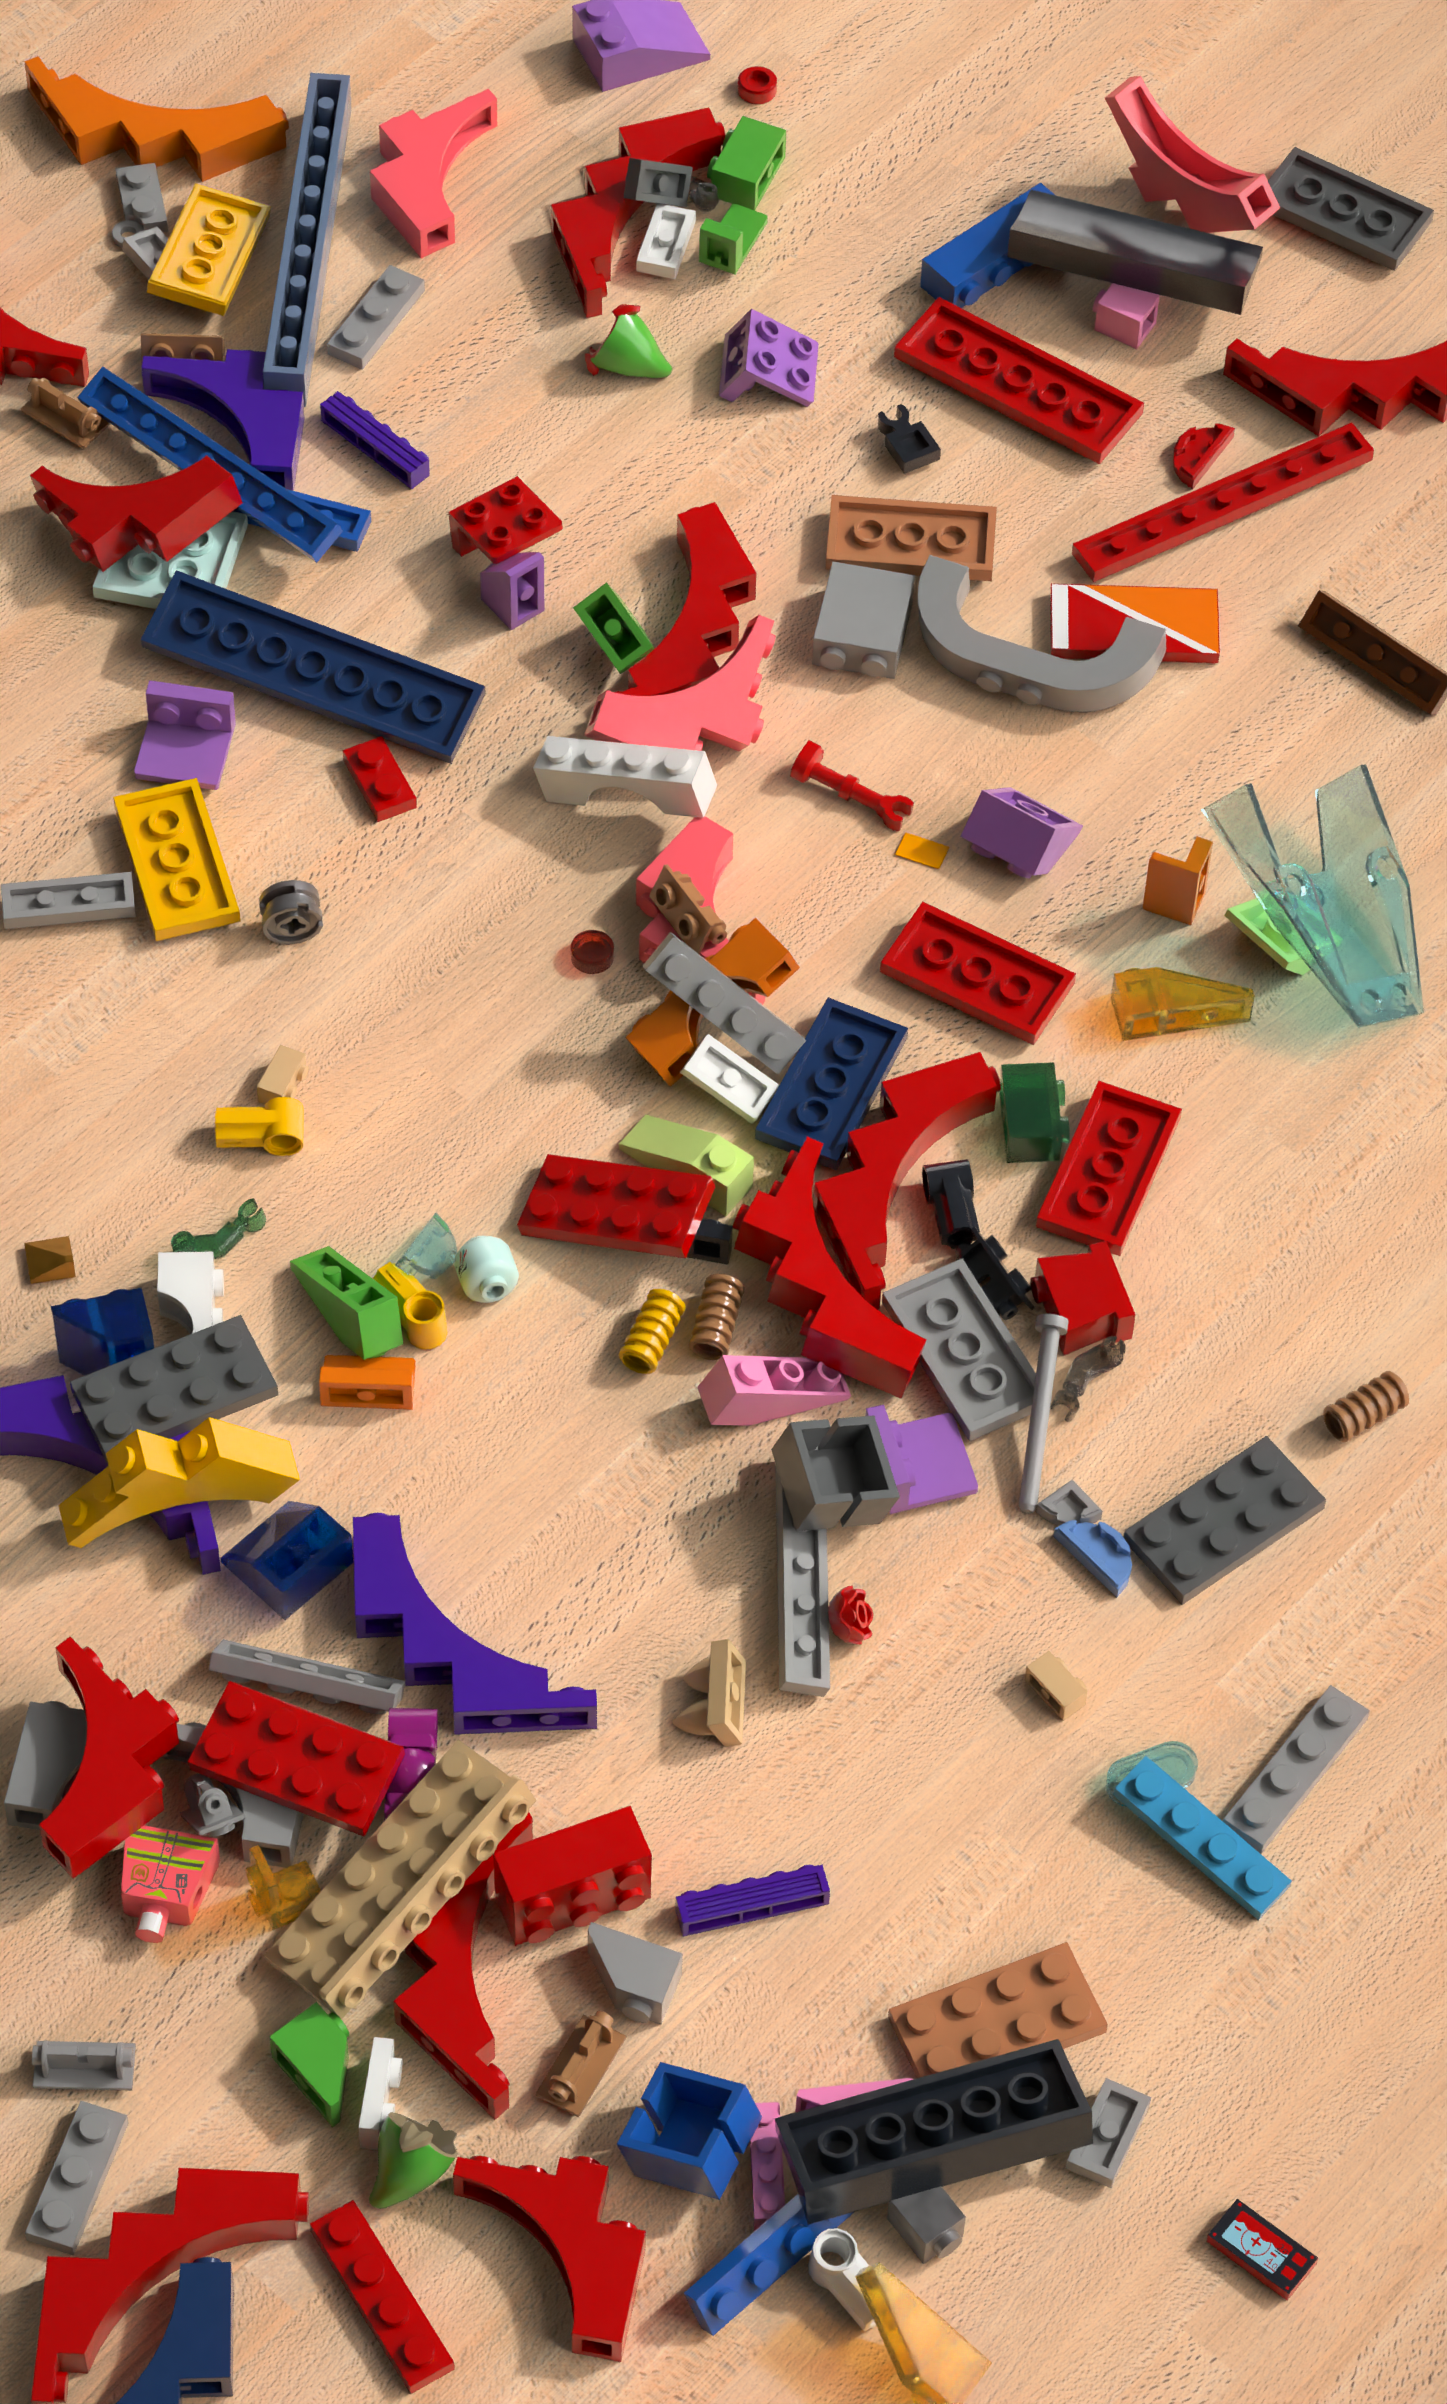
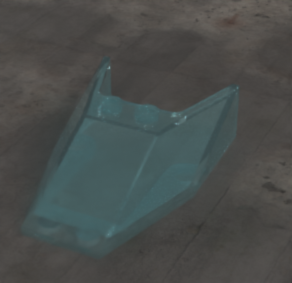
(1350, 918)

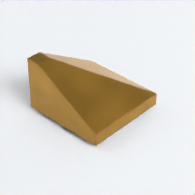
(50, 1260)

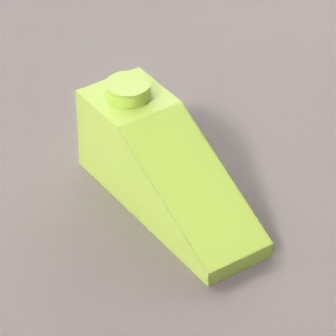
(695, 1151)

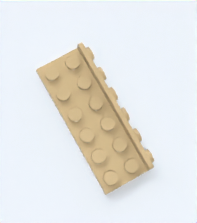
(400, 1878)

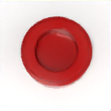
(757, 85)

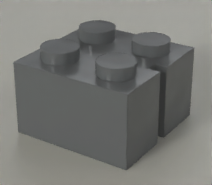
(840, 1480)

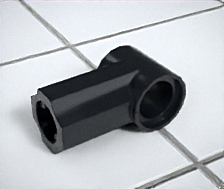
(951, 1193)

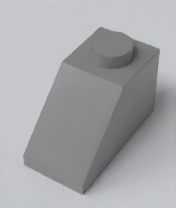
(635, 1972)

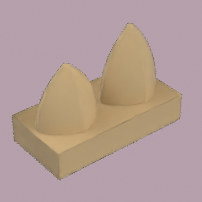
(724, 1681)

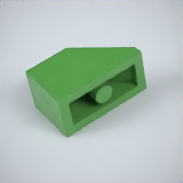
(614, 627)
(315, 2057)

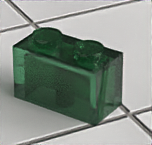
(1032, 1112)

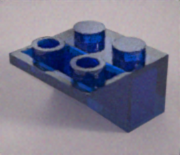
(102, 1330)
(291, 1556)

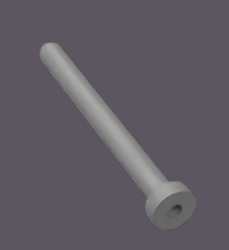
(1051, 1328)

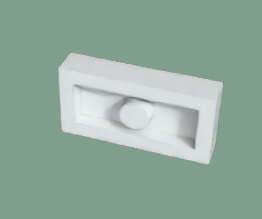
(666, 241)
(729, 1078)
(382, 2074)

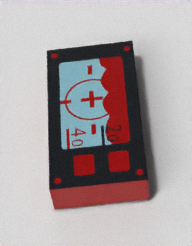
(1262, 2249)

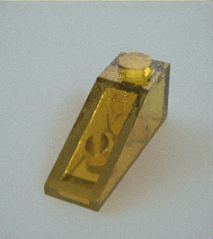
(1170, 1002)
(923, 2347)

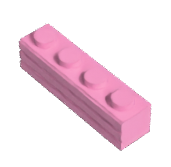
(766, 2166)

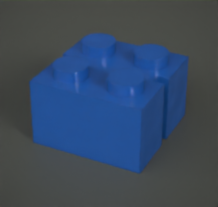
(700, 2129)

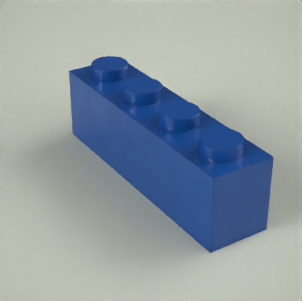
(975, 258)

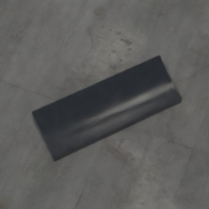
(1134, 251)
(935, 2131)

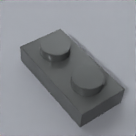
(657, 182)

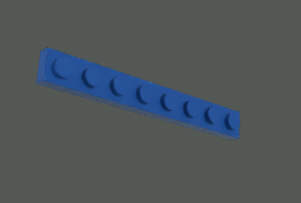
(185, 445)

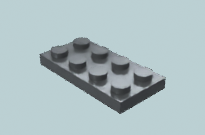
(1348, 209)
(176, 1385)
(1224, 1520)

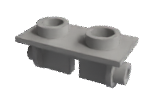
(209, 1808)
(83, 2065)

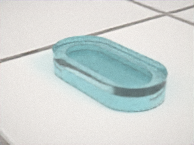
(1172, 1757)

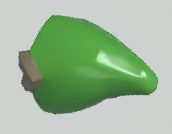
(410, 2158)

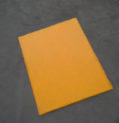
(922, 850)

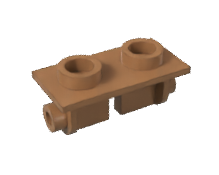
(183, 346)
(63, 413)
(681, 904)
(582, 2063)

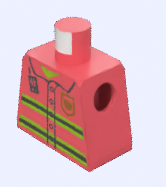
(166, 1878)

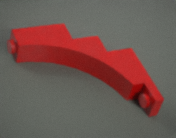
(591, 225)
(1322, 389)
(707, 625)
(917, 1114)
(443, 2005)
(92, 2294)

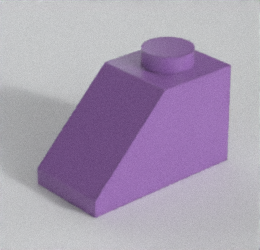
(515, 588)

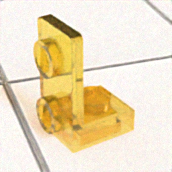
(279, 1894)

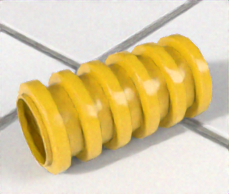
(652, 1331)

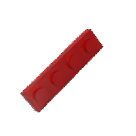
(382, 2297)

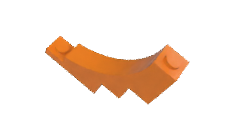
(102, 123)

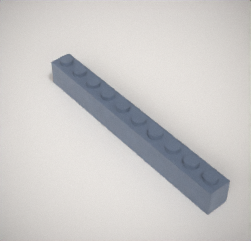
(308, 234)

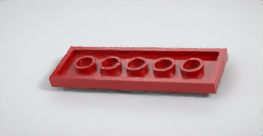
(1019, 380)

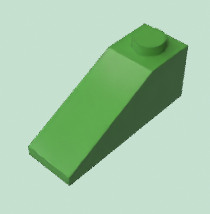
(351, 1302)

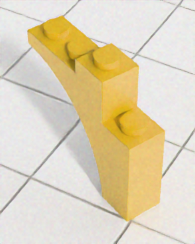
(162, 1473)

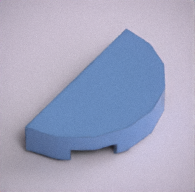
(1099, 1550)

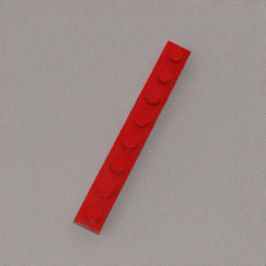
(1222, 502)

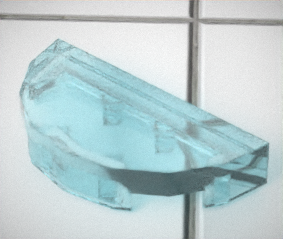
(430, 1251)

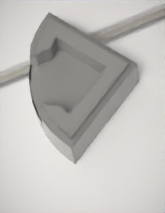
(1069, 1504)

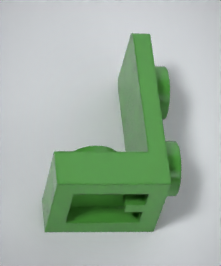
(730, 241)

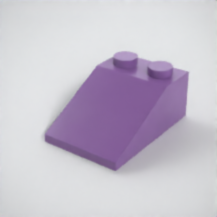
(635, 39)

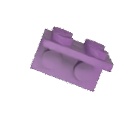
(768, 354)
(186, 734)
(925, 1459)

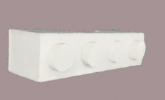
(669, 777)
(189, 1289)

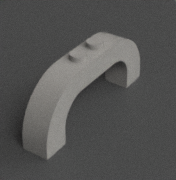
(1024, 671)

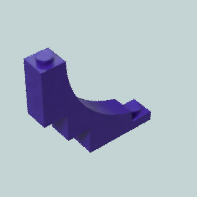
(40, 1423)
(488, 1688)

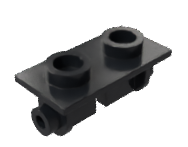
(1005, 1288)

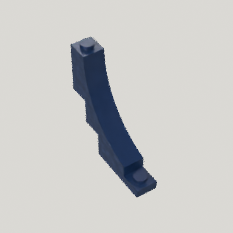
(198, 2342)

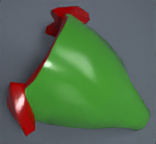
(629, 348)

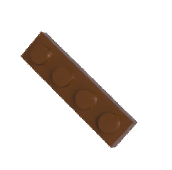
(1376, 652)

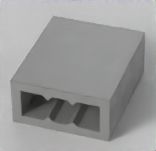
(863, 620)

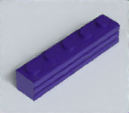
(375, 439)
(752, 1899)

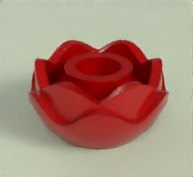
(850, 1615)

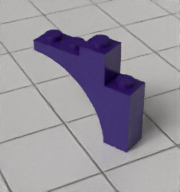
(233, 393)

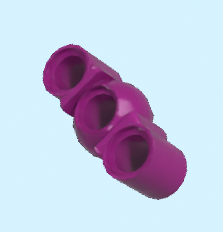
(417, 1733)

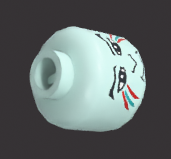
(484, 1267)

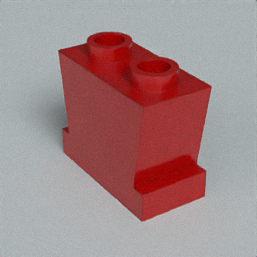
(1087, 1293)

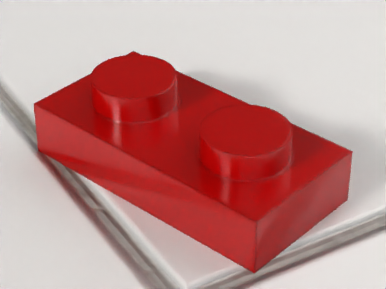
(379, 779)

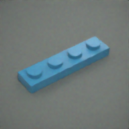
(1202, 1837)

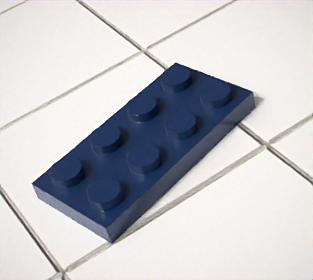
(832, 1081)

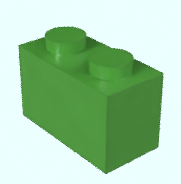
(748, 162)

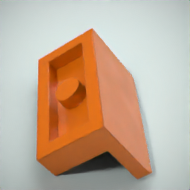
(1177, 886)
(367, 1382)

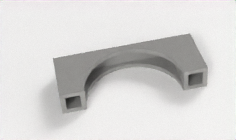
(52, 1755)

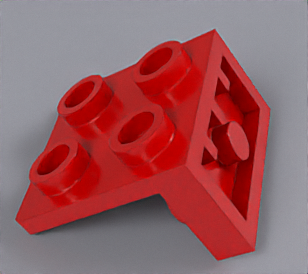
(502, 522)

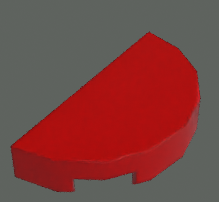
(1198, 451)

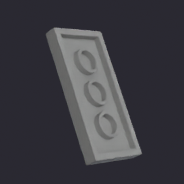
(966, 1348)

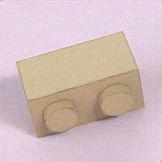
(282, 1075)
(1056, 1685)

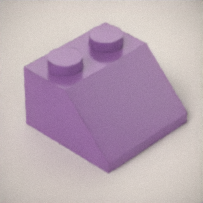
(1019, 831)

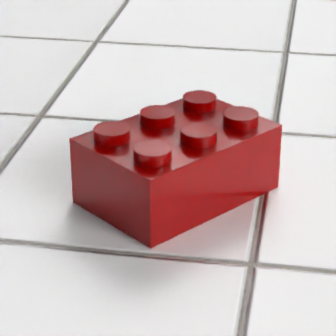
(573, 1876)

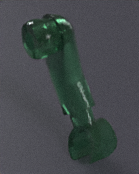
(227, 1237)

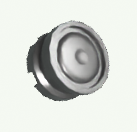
(290, 912)

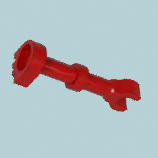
(808, 766)

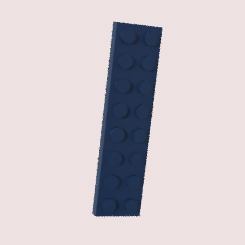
(313, 666)

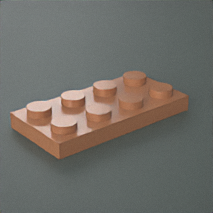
(905, 532)
(999, 2013)

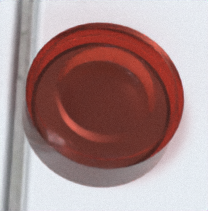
(592, 951)

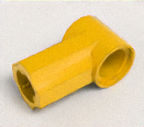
(274, 1126)
(415, 1305)

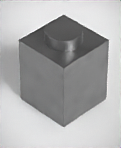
(928, 2223)

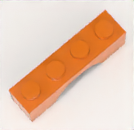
(671, 1031)

